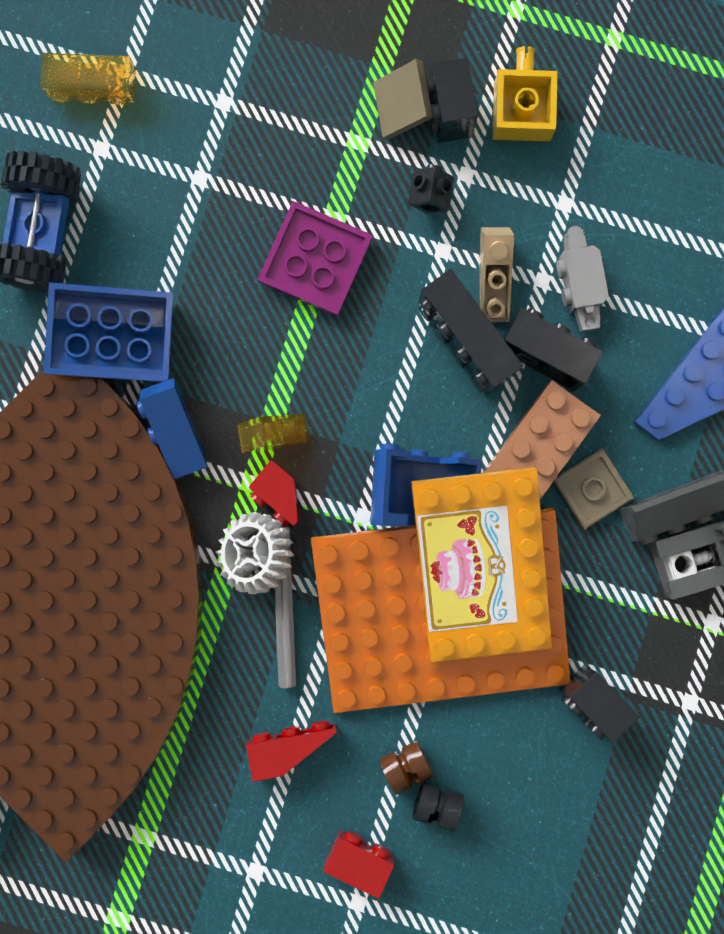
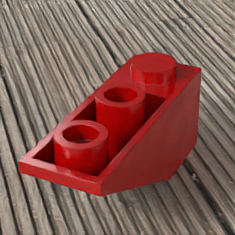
(279, 753)

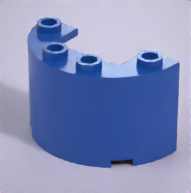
(393, 476)

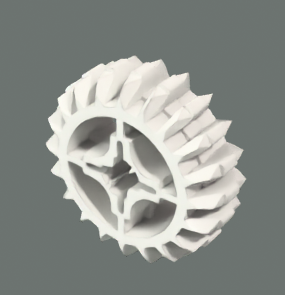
(264, 550)

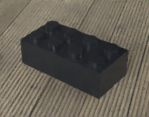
(468, 332)

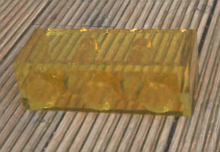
(88, 78)

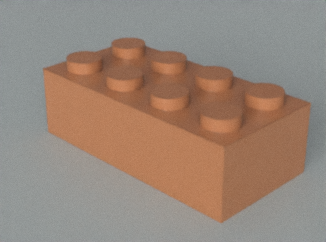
(546, 435)

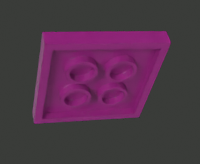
(315, 258)

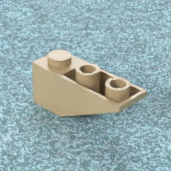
(496, 272)

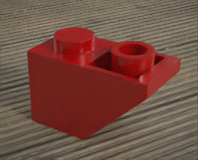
(277, 490)

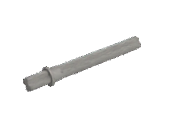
(285, 628)

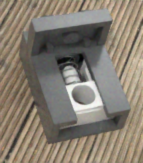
(690, 580)

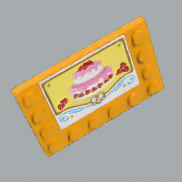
(482, 564)

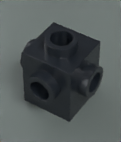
(431, 189)

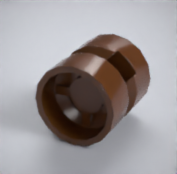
(406, 767)

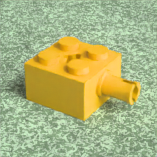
(527, 87)

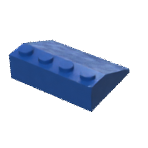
(108, 332)

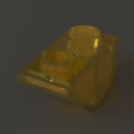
(272, 432)

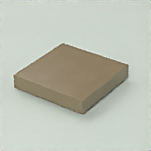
(402, 99)
(593, 489)

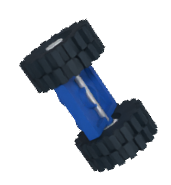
(36, 219)

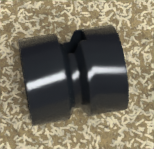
(438, 806)

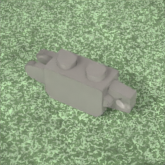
(583, 279)

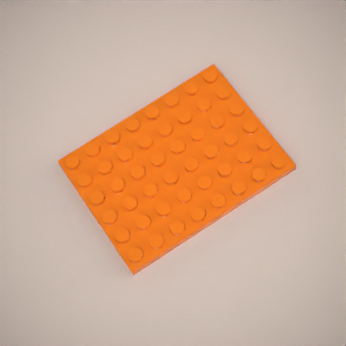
(379, 630)

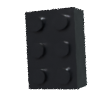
(552, 349)

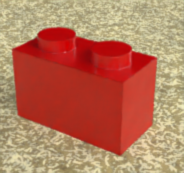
(359, 863)

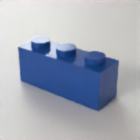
(172, 428)

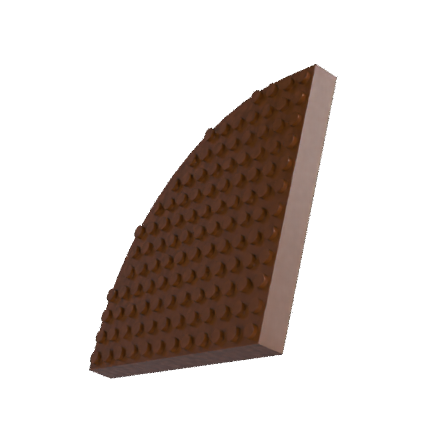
(91, 605)

